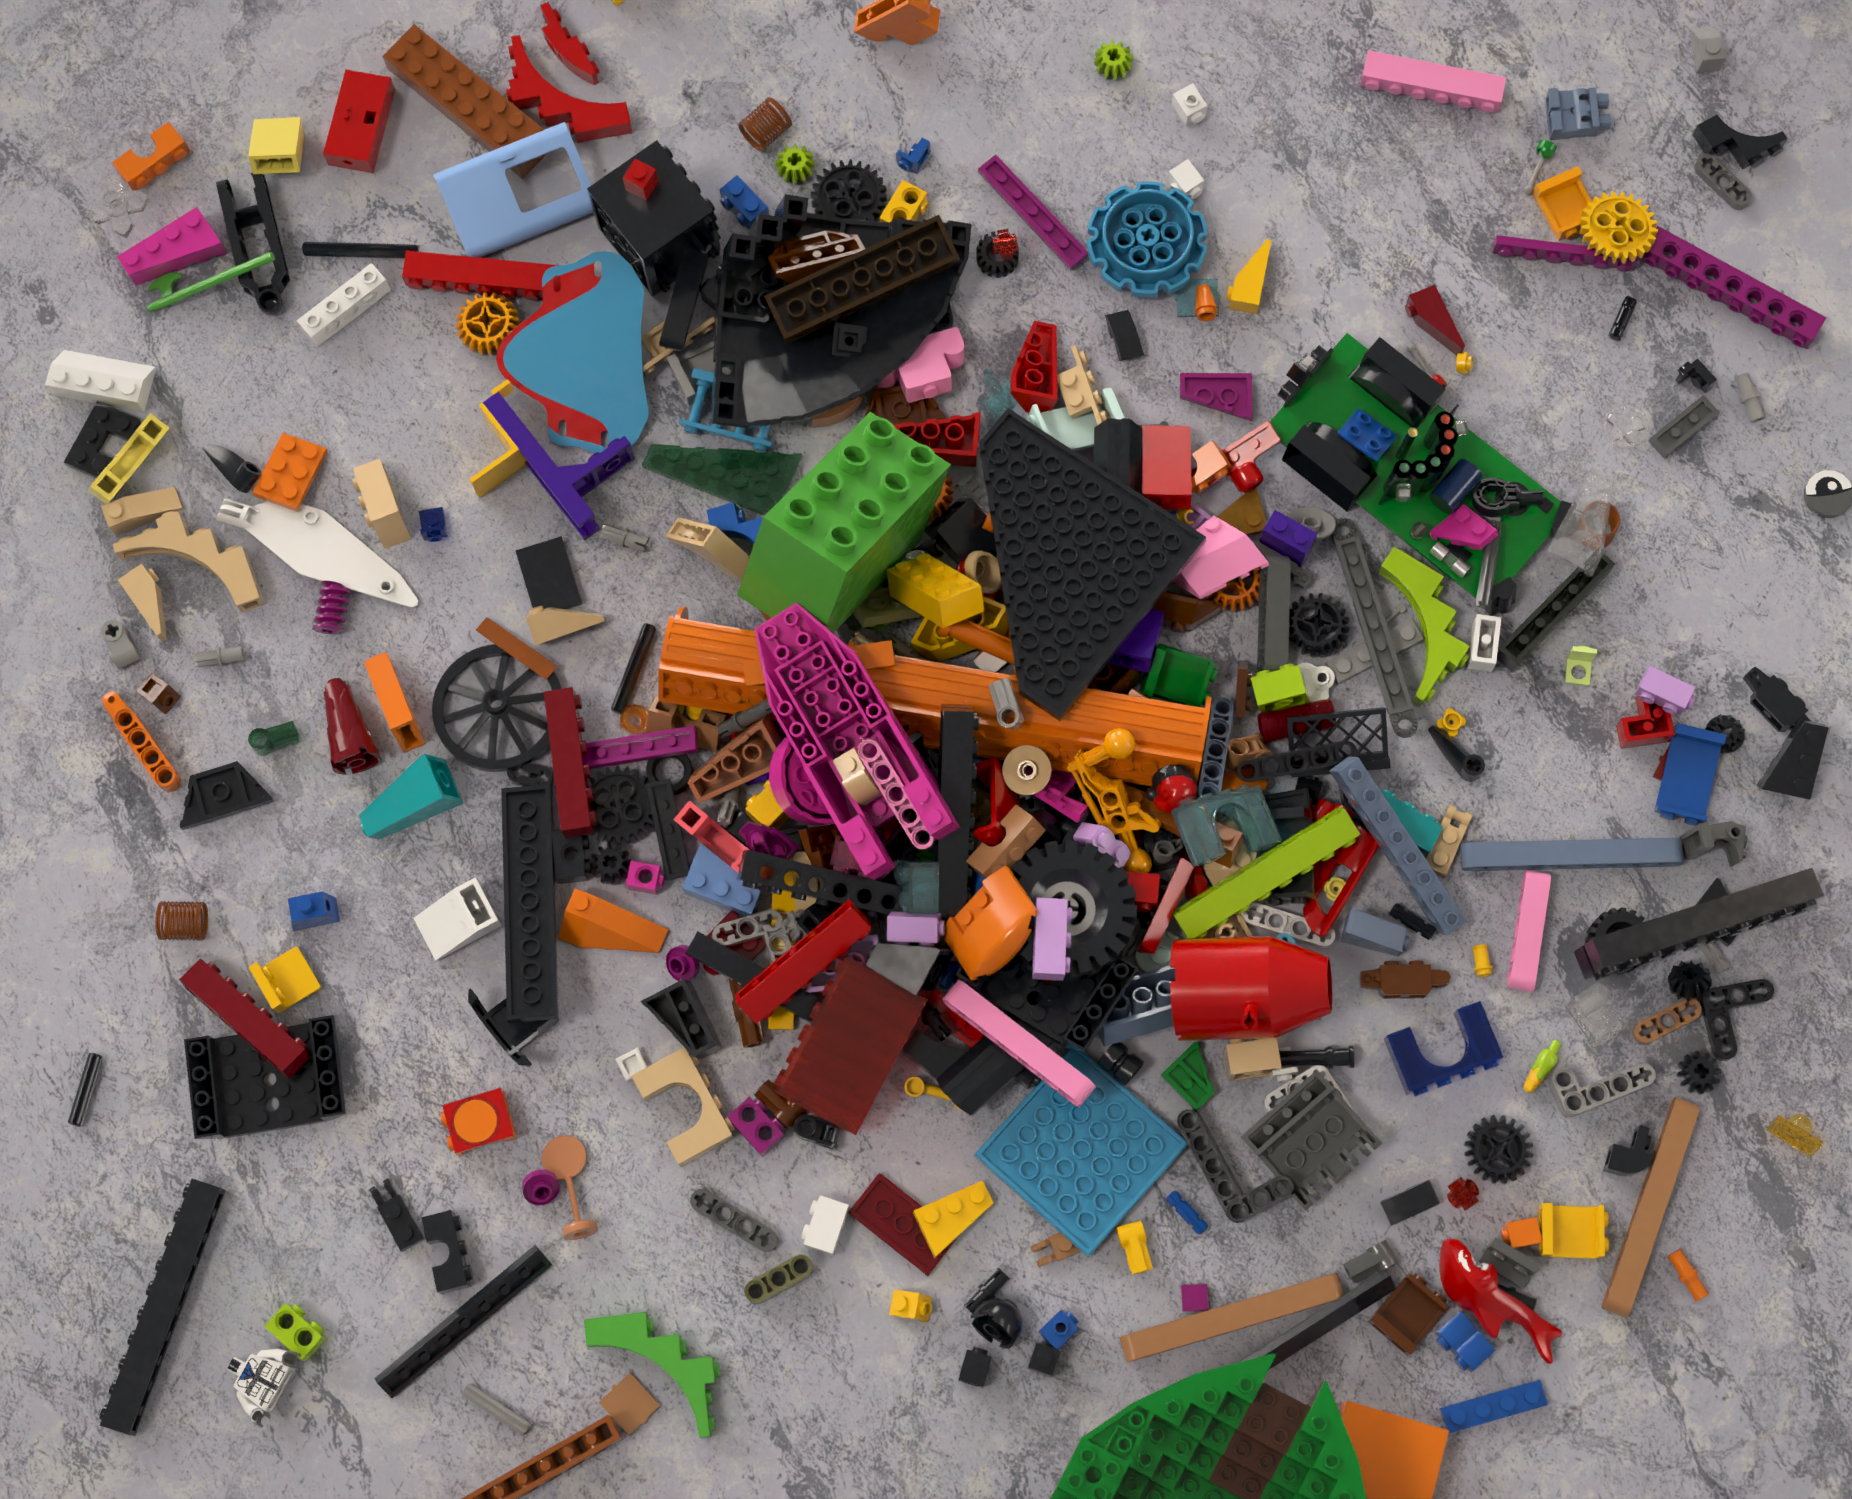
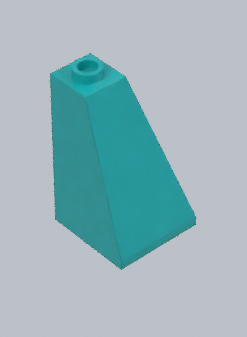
(414, 796)

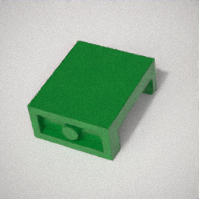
(1180, 676)

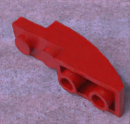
(568, 48)

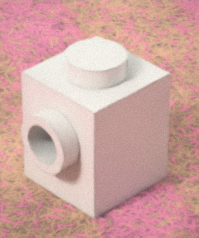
(1189, 105)
(1186, 179)

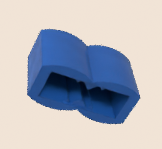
(1465, 1342)

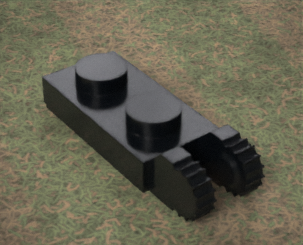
(397, 1217)

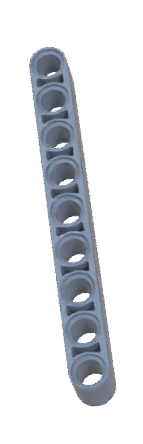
(1571, 854)

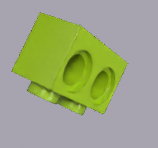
(292, 1336)

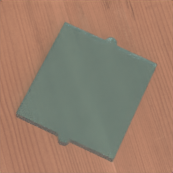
(1187, 295)

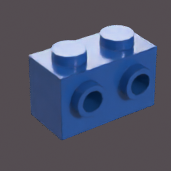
(742, 201)

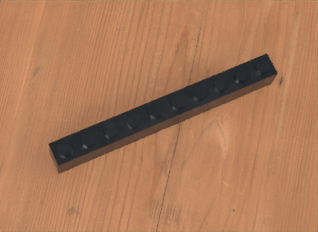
(162, 1308)

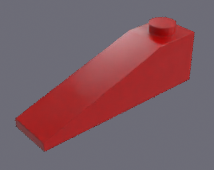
(1035, 370)

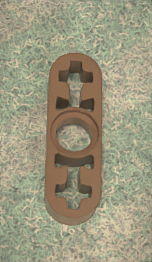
(1686, 1019)

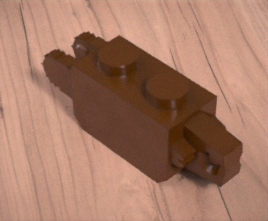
(1404, 981)

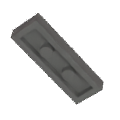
(1683, 426)

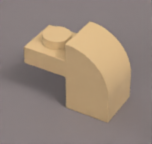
(857, 778)

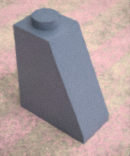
(1374, 933)

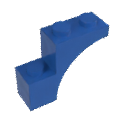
(733, 522)

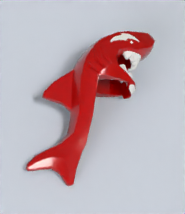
(1478, 1293)

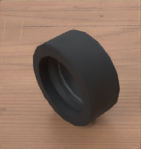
(688, 770)

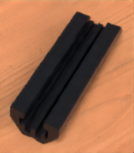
(1120, 450)
(984, 1070)

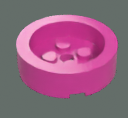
(794, 788)

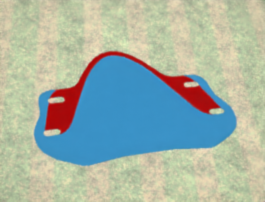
(584, 353)

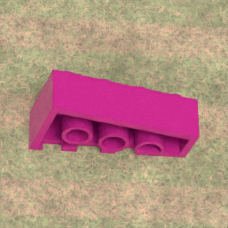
(172, 248)

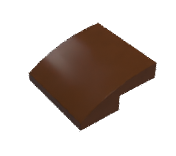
(819, 844)

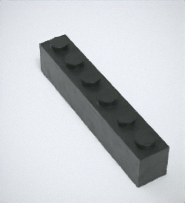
(1550, 614)

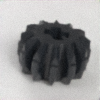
(606, 872)
(1689, 981)
(1703, 1065)

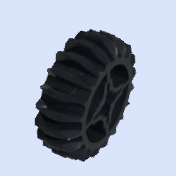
(1326, 626)
(1507, 1157)

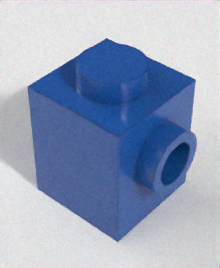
(1059, 1329)

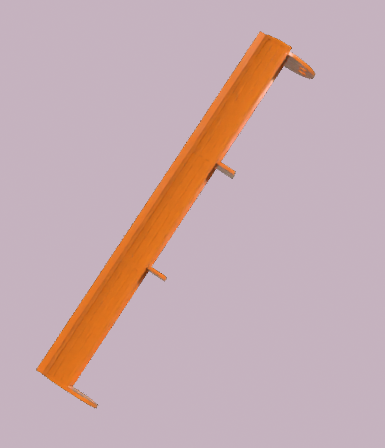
(706, 671)

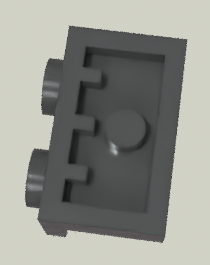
(1509, 1262)

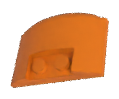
(991, 925)

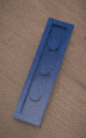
(1494, 1406)

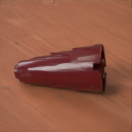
(347, 732)

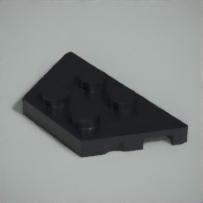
(221, 794)

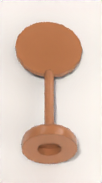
(566, 1159)

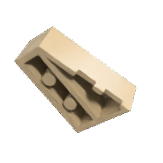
(380, 503)

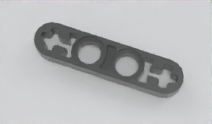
(735, 1218)

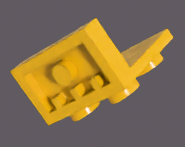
(285, 979)

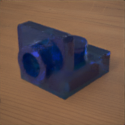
(433, 524)

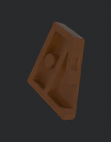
(1243, 681)

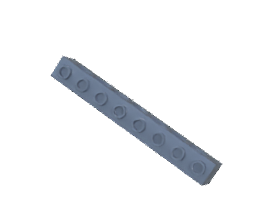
(1397, 845)

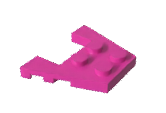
(1058, 792)

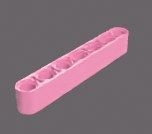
(1019, 1043)

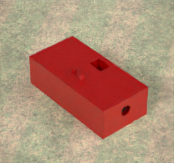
(359, 121)

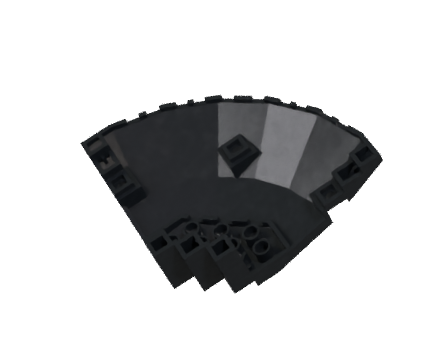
(819, 371)

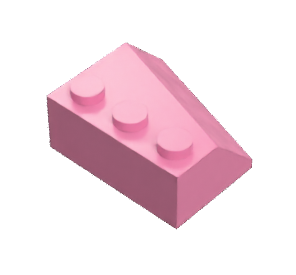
(1220, 559)

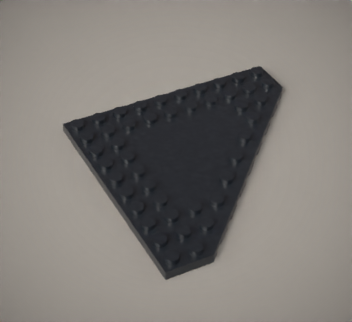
(1073, 558)

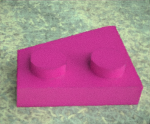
(1466, 529)

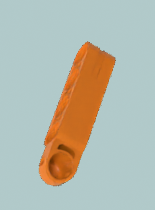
(119, 712)

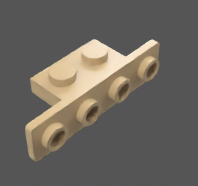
(652, 338)
(1078, 389)

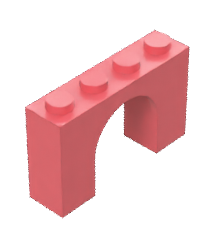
(714, 837)

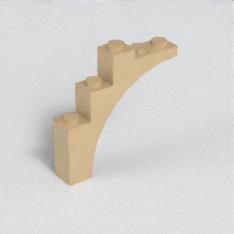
(201, 547)

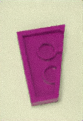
(1219, 391)

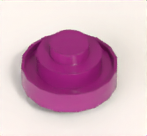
(680, 965)
(540, 1187)

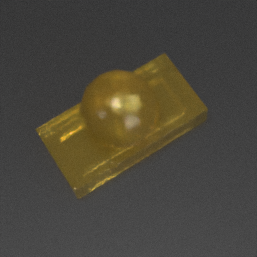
(1796, 1133)

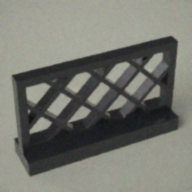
(1370, 760)

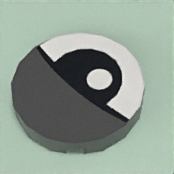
(1828, 494)

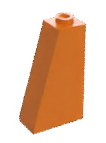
(394, 702)

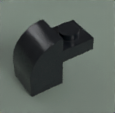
(1632, 1160)

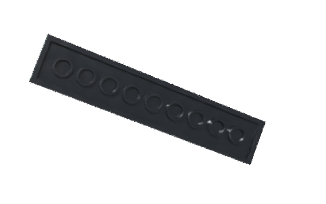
(529, 904)

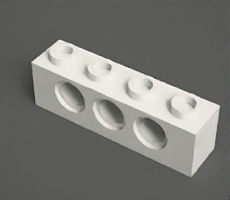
(344, 305)

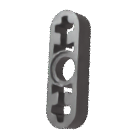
(1722, 171)

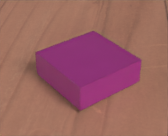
(1194, 1297)

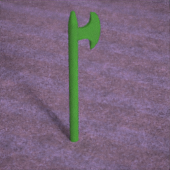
(166, 281)

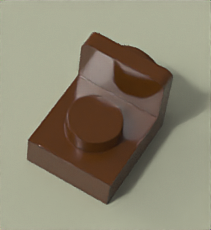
(158, 693)

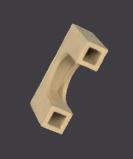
(711, 1128)

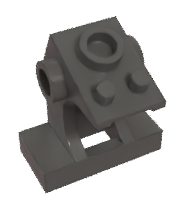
(1704, 836)

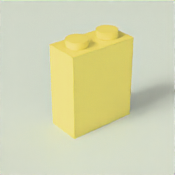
(276, 145)

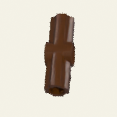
(750, 1032)

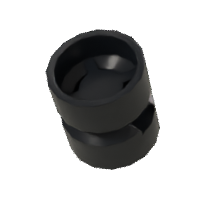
(1121, 1063)

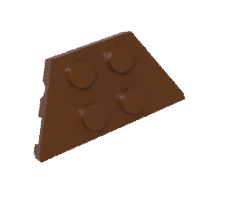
(892, 405)

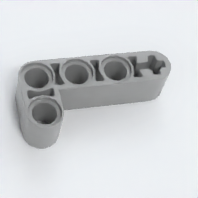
(1604, 1086)

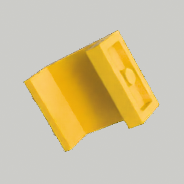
(1572, 1231)

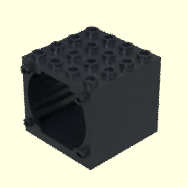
(658, 230)

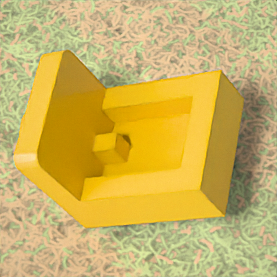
(911, 1305)

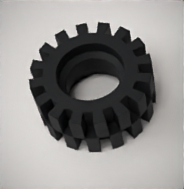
(991, 266)

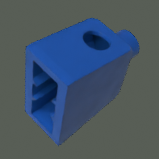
(311, 910)

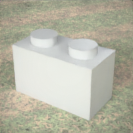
(1484, 643)
(825, 1225)

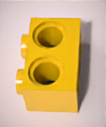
(900, 208)

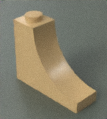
(711, 545)

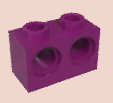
(752, 1129)

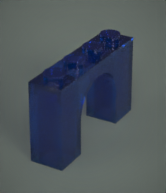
(1419, 1074)

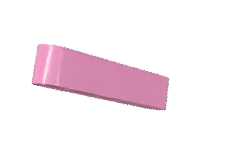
(885, 786)
(1529, 931)

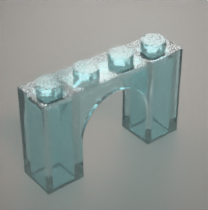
(1244, 806)

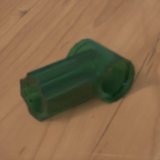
(276, 736)

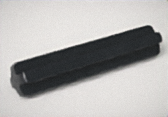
(85, 1089)

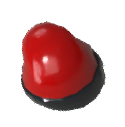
(1171, 786)

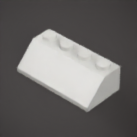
(101, 380)

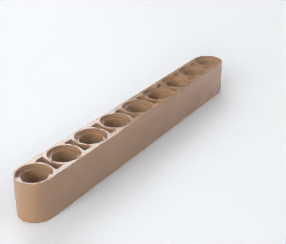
(1650, 1207)
(1231, 1317)

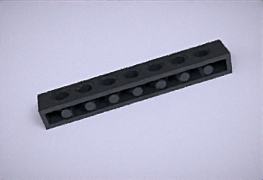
(750, 875)

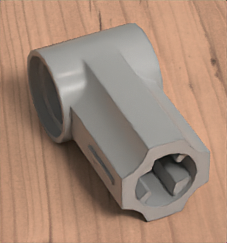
(1005, 702)

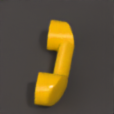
(916, 1086)

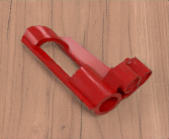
(1354, 857)

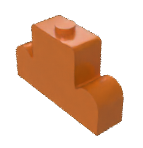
(902, 19)

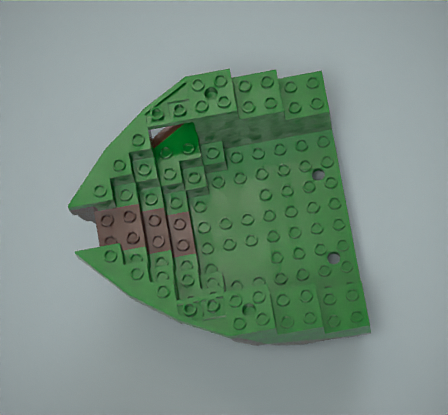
(1218, 1440)

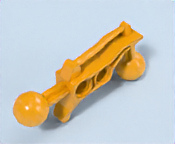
(1118, 745)

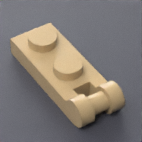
(1448, 840)

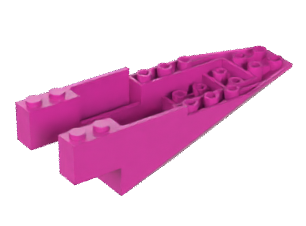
(829, 708)

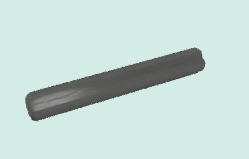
(1488, 569)

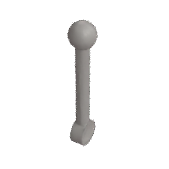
(1400, 609)

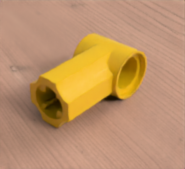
(1133, 1241)

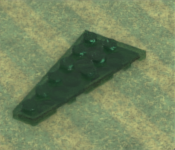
(734, 475)

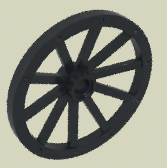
(445, 685)

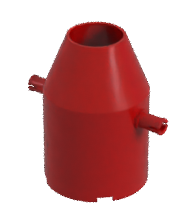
(1246, 987)

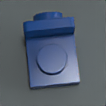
(916, 157)

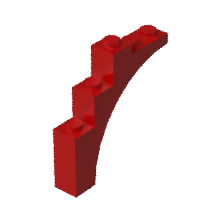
(585, 118)

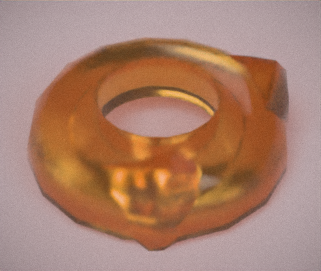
(635, 710)

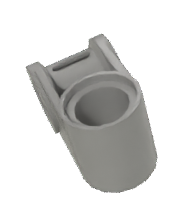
(121, 646)

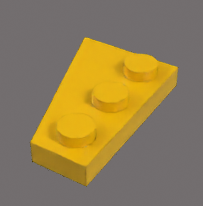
(951, 1215)

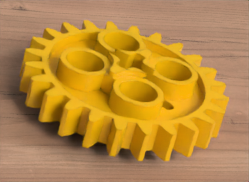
(1618, 227)

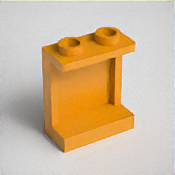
(1562, 202)

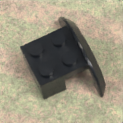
(510, 1036)

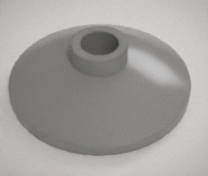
(1315, 520)

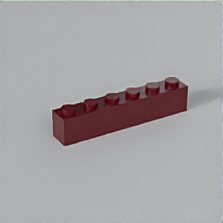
(569, 762)
(245, 1018)

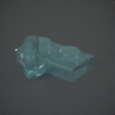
(1000, 398)

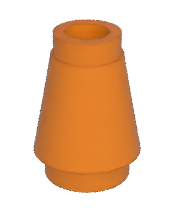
(1205, 304)

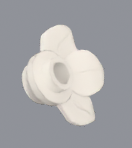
(1316, 689)

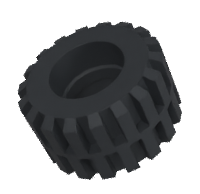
(1613, 919)

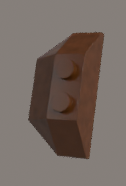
(811, 253)
(1185, 612)

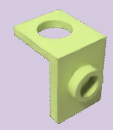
(1582, 657)

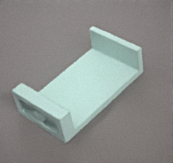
(1075, 432)

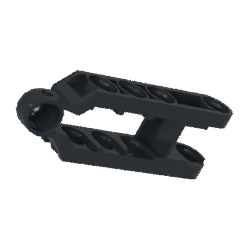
(268, 296)

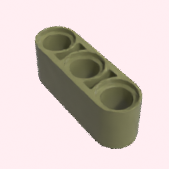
(792, 1279)

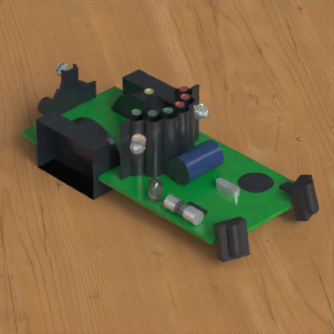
(1422, 473)

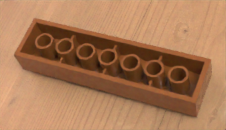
(460, 94)

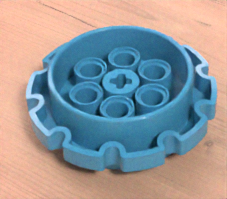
(1148, 200)

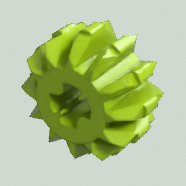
(1113, 68)
(788, 158)

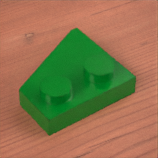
(1190, 1077)

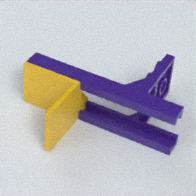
(564, 483)

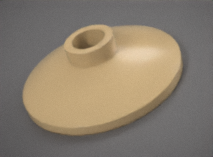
(1015, 766)

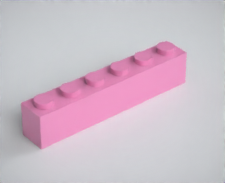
(1433, 81)

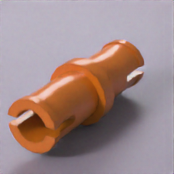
(1688, 1275)

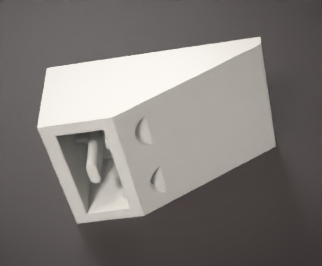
(457, 919)

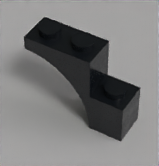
(1717, 137)

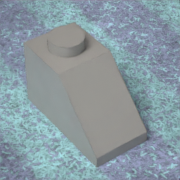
(1707, 49)

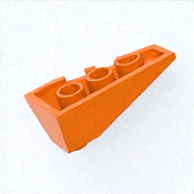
(602, 925)

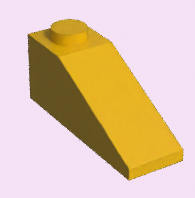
(1248, 283)

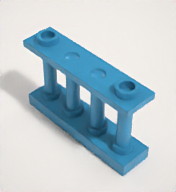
(704, 381)

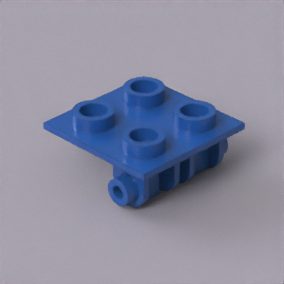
(1367, 434)

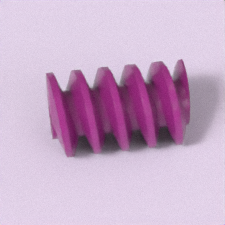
(331, 607)

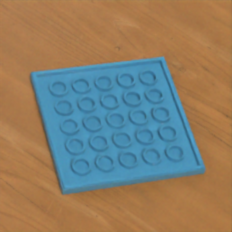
(1082, 1162)

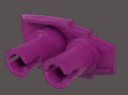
(768, 840)

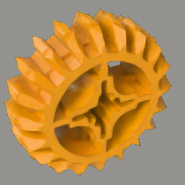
(468, 322)

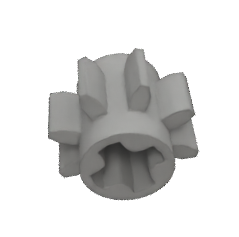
(793, 930)

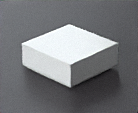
(631, 1063)

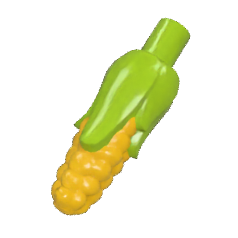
(1542, 1066)

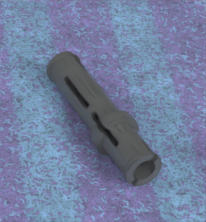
(741, 720)

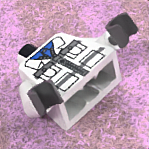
(262, 1380)

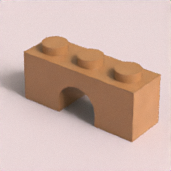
(667, 716)
(1021, 834)

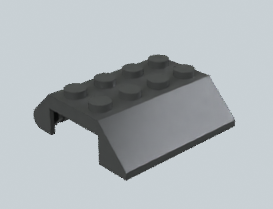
(1310, 1138)

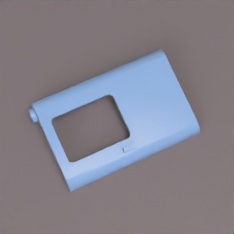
(485, 204)

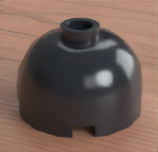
(998, 1320)

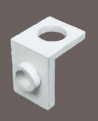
(1286, 1073)

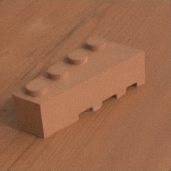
(737, 762)

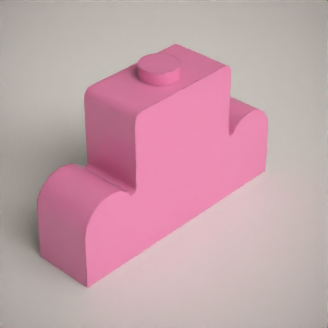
(928, 368)

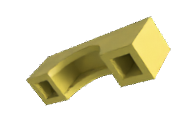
(128, 459)

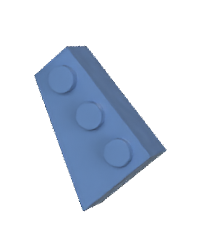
(717, 884)

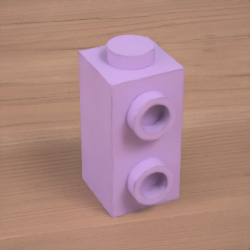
(1665, 691)
(919, 928)

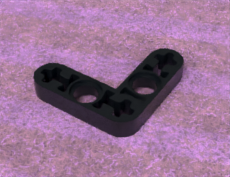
(1721, 1011)

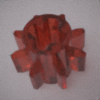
(1004, 244)
(1463, 1193)

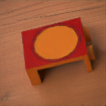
(478, 1121)

